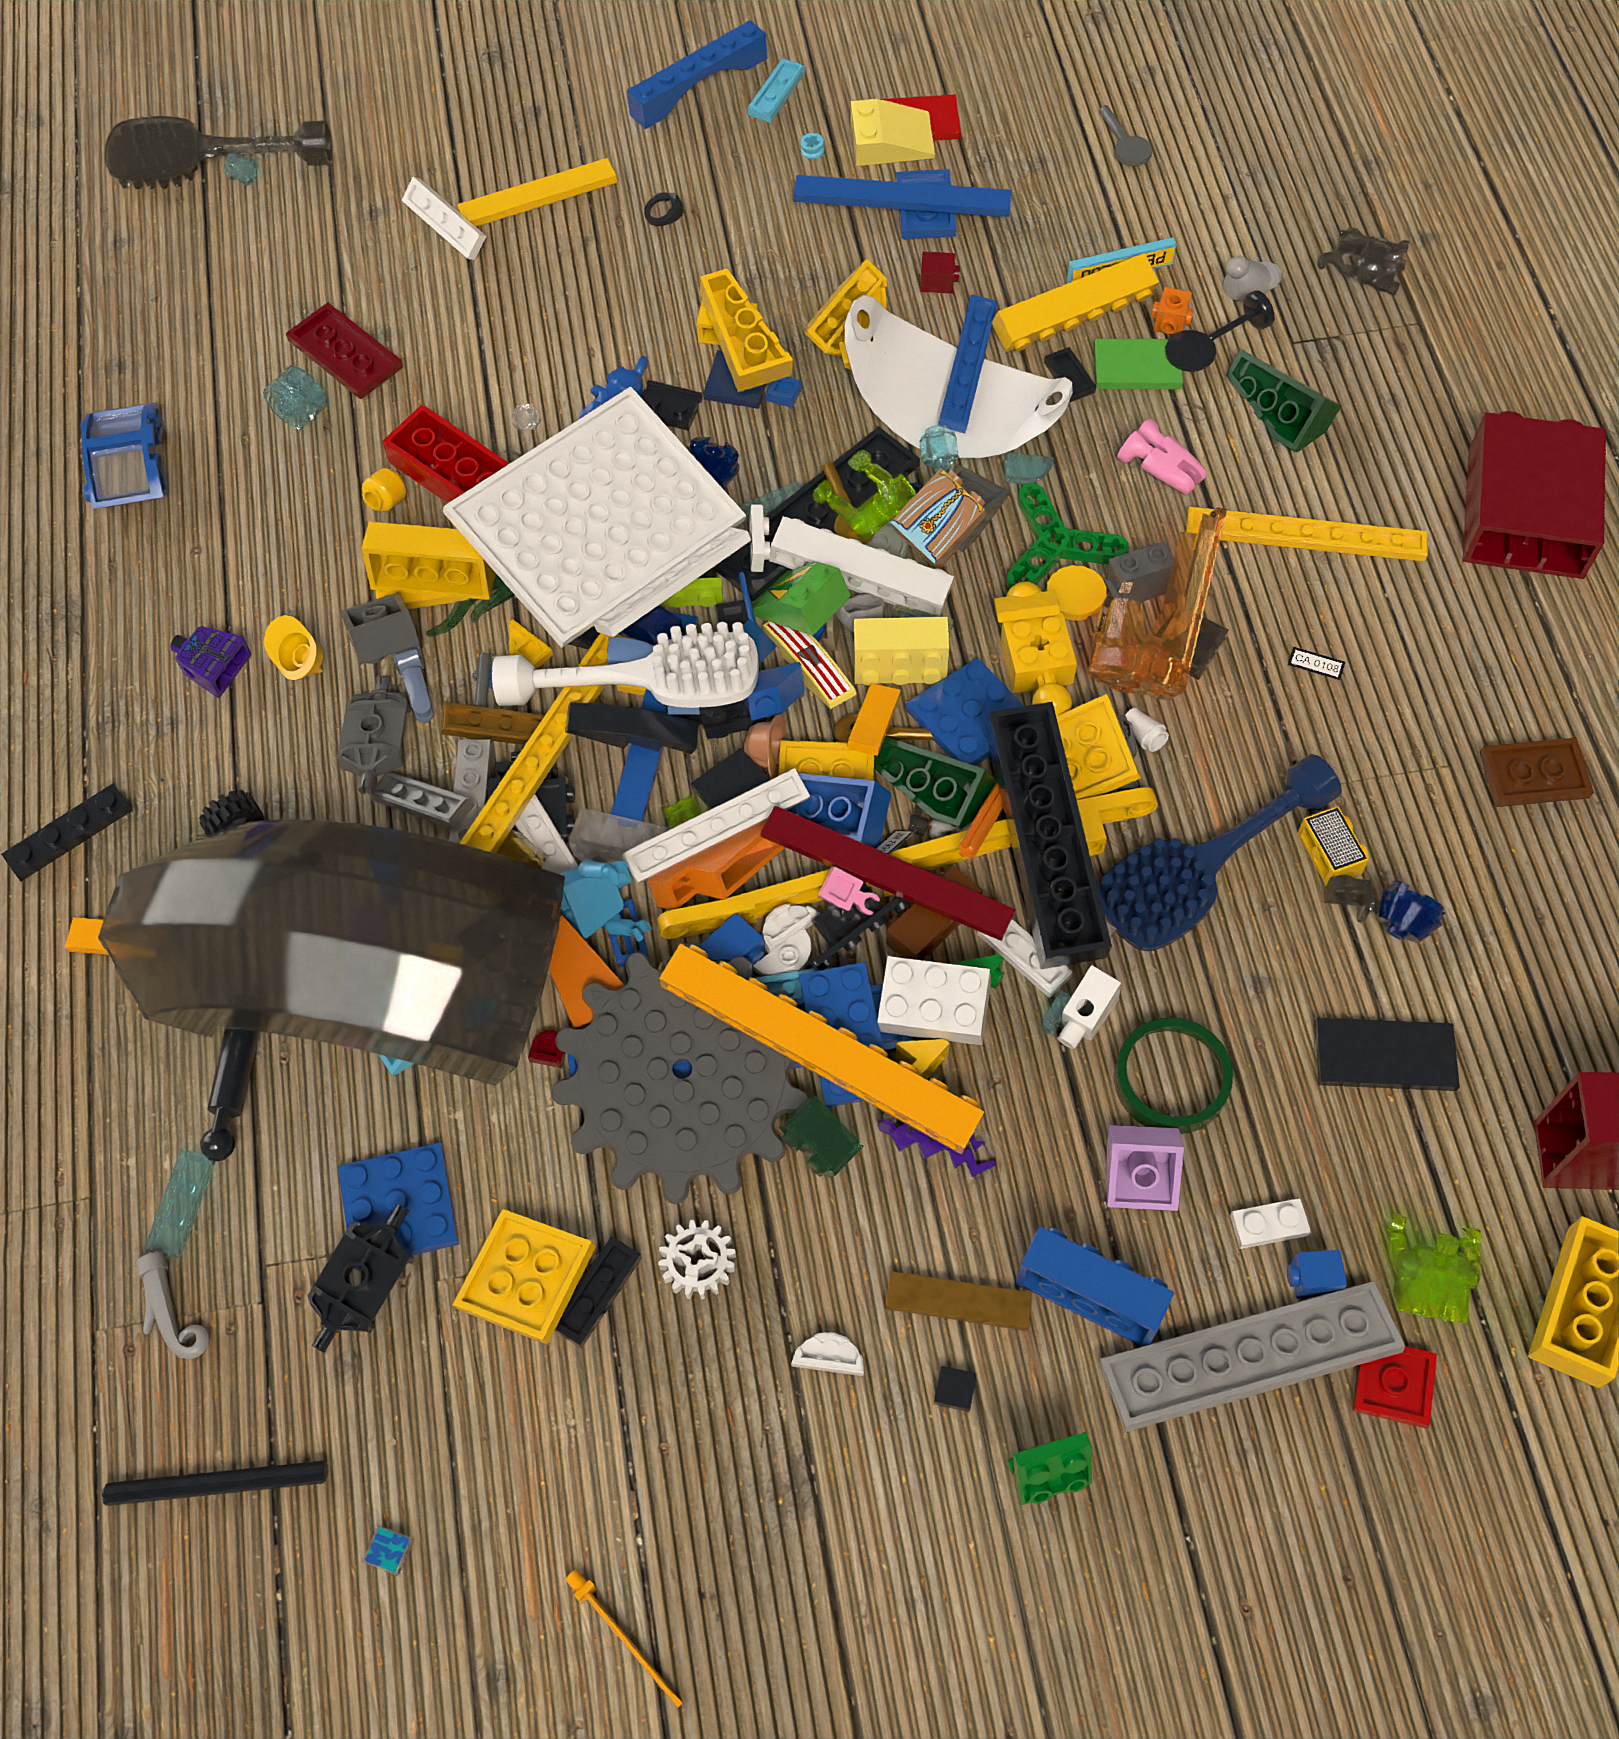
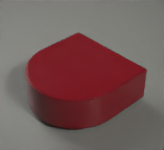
(545, 1050)

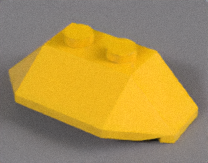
(828, 324)

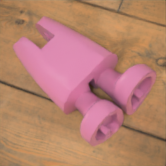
(1166, 461)

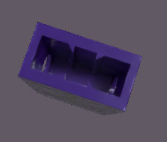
(211, 657)

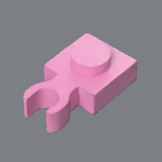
(843, 891)

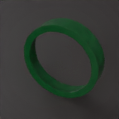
(1151, 1118)

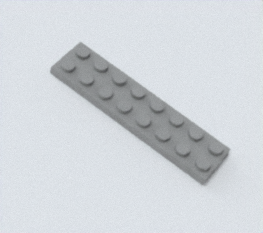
(1250, 1356)

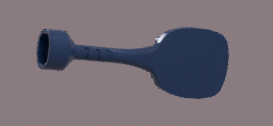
(1172, 885)

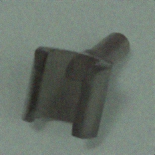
(917, 822)

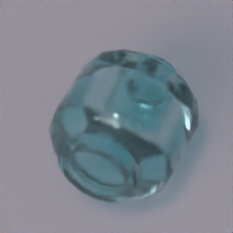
(939, 447)

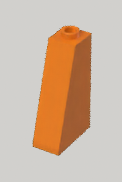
(572, 968)

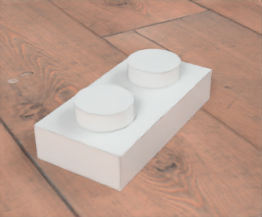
(758, 546)
(1270, 1223)

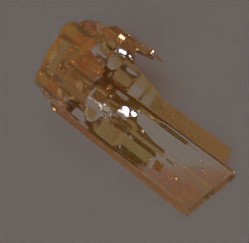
(1161, 660)

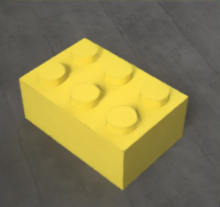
(900, 650)

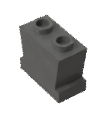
(1145, 567)

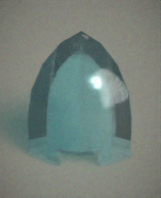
(1025, 468)

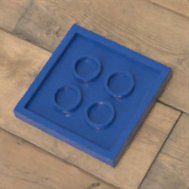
(959, 708)
(413, 1180)

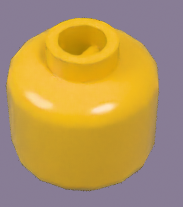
(383, 490)

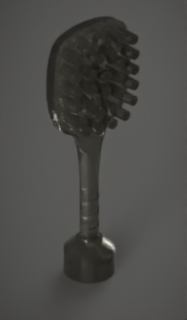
(172, 146)

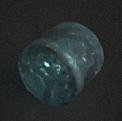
(240, 168)

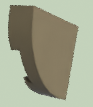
(832, 633)

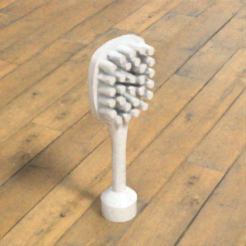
(680, 672)

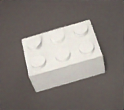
(934, 1000)

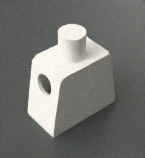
(1094, 996)

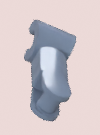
(410, 666)

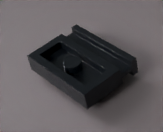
(672, 404)

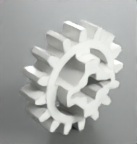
(683, 1254)

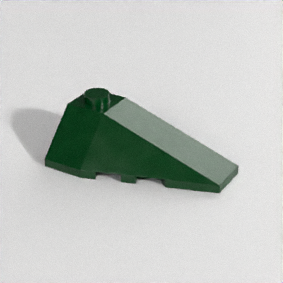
(1285, 405)
(936, 783)

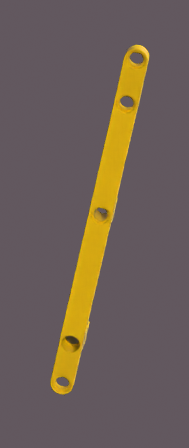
(926, 855)

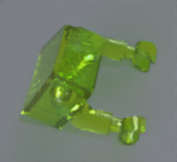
(877, 510)
(1435, 1278)

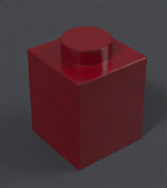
(938, 272)

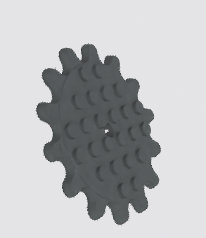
(668, 1121)

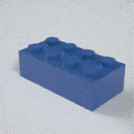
(1094, 1286)

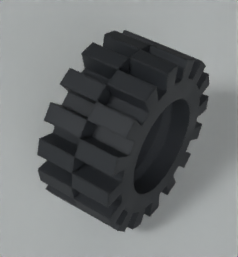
(230, 811)

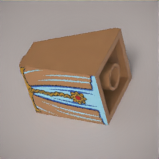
(939, 518)

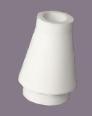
(1147, 731)

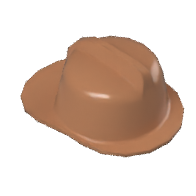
(764, 744)

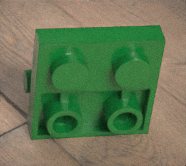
(1052, 1469)

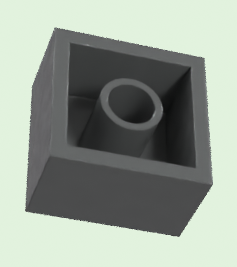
(380, 628)

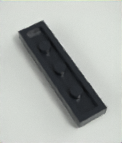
(66, 832)

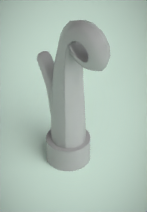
(159, 1306)

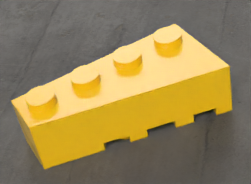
(745, 340)

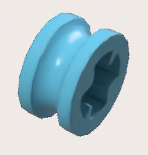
(809, 140)

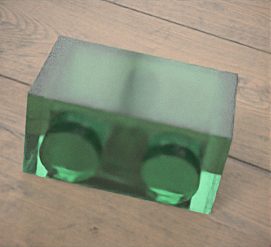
(820, 1137)

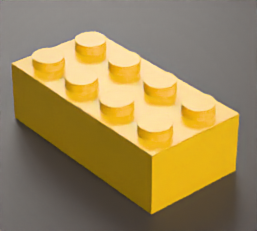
(424, 561)
(1582, 1307)

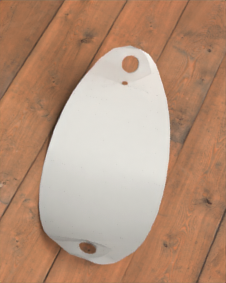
(907, 378)

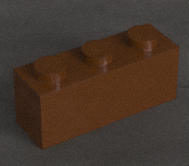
(922, 930)

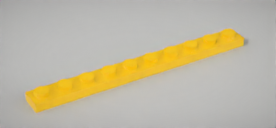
(534, 761)

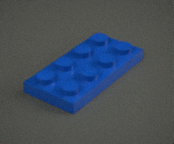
(845, 1002)

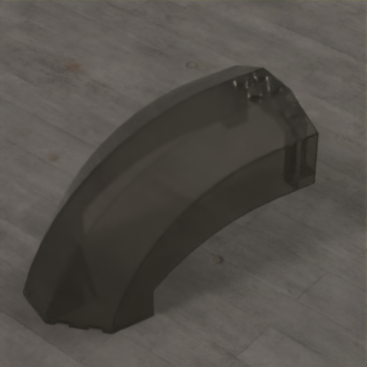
(341, 941)

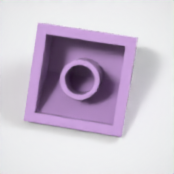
(1143, 1167)

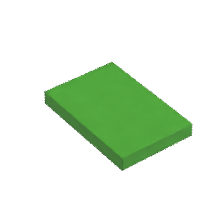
(1134, 365)

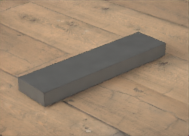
(422, 799)

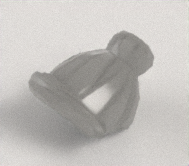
(1249, 275)
(860, 607)

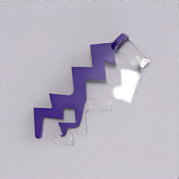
(904, 1139)

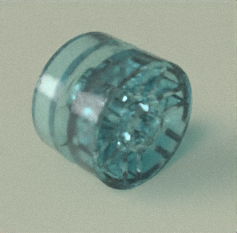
(295, 397)

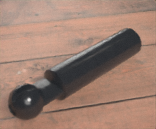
(228, 1091)

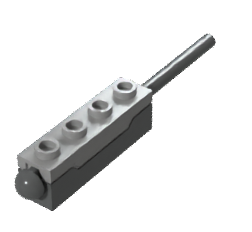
(474, 759)

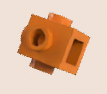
(1169, 316)

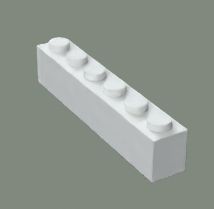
(862, 566)

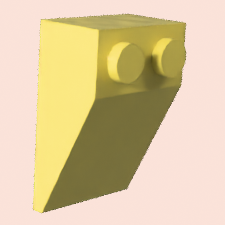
(889, 132)

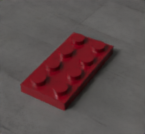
(344, 350)

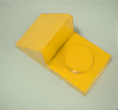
(923, 1054)

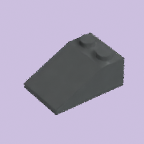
(990, 492)

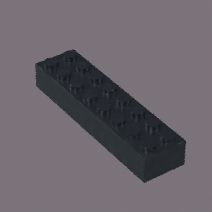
(1047, 836)

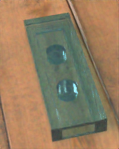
(180, 1204)

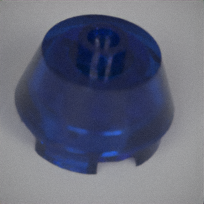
(717, 460)
(1409, 913)

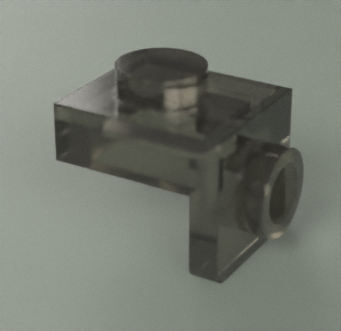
(1351, 891)

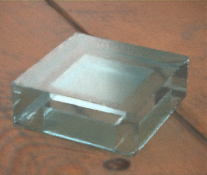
(1054, 1015)

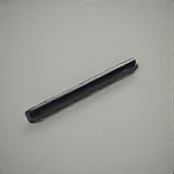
(214, 1483)

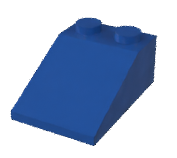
(846, 806)

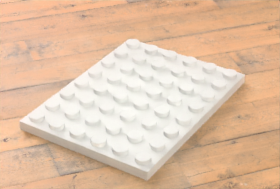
(593, 515)

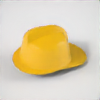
(293, 648)

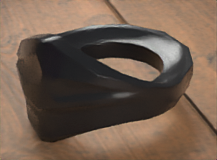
(673, 213)

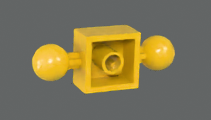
(1039, 655)

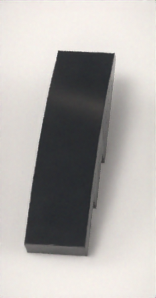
(629, 725)

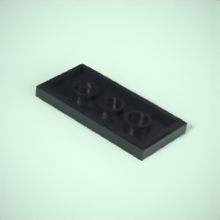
(1386, 1054)

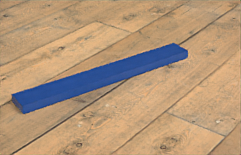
(902, 195)
(642, 763)

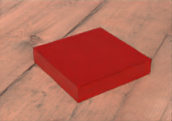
(1397, 1387)

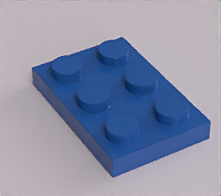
(926, 223)

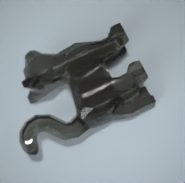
(1376, 260)

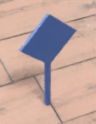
(763, 643)

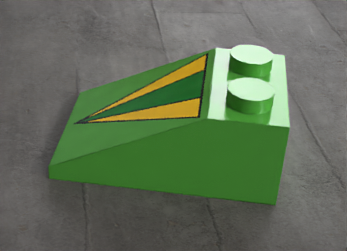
(803, 598)

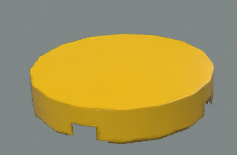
(1078, 591)

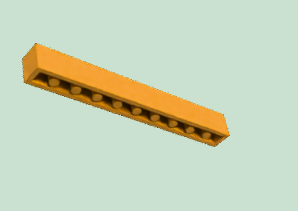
(822, 1048)

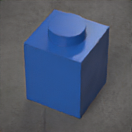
(1316, 1273)

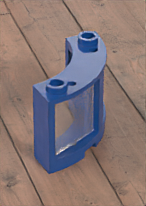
(122, 455)

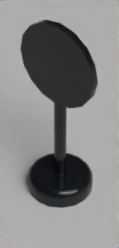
(1196, 351)

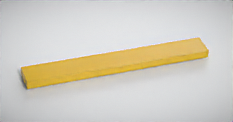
(1317, 534)

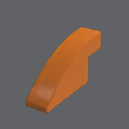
(714, 871)

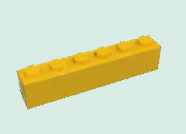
(1075, 302)

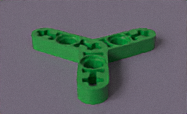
(1066, 537)

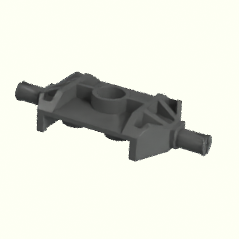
(377, 750)

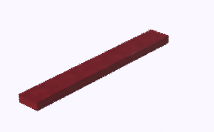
(888, 873)

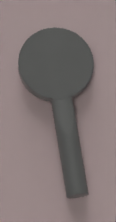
(1129, 149)

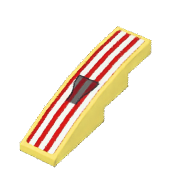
(818, 668)

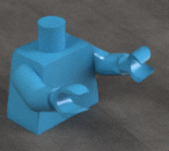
(594, 899)

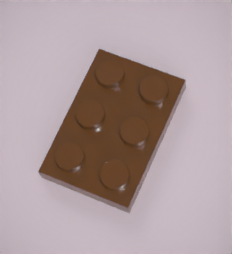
(1536, 772)

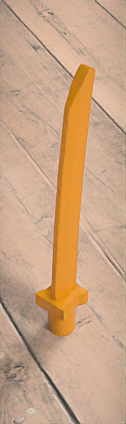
(584, 1591)

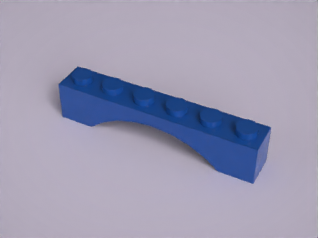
(656, 95)

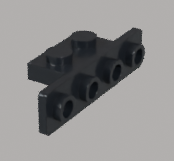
(723, 719)
(843, 927)

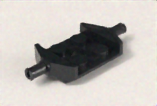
(383, 1258)

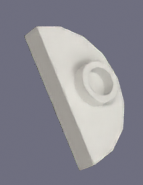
(786, 922)
(788, 957)
(829, 1353)

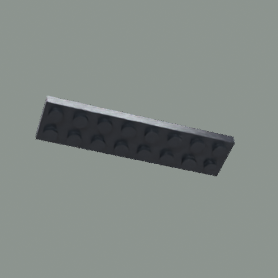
(884, 452)

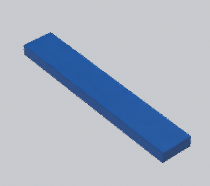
(968, 363)

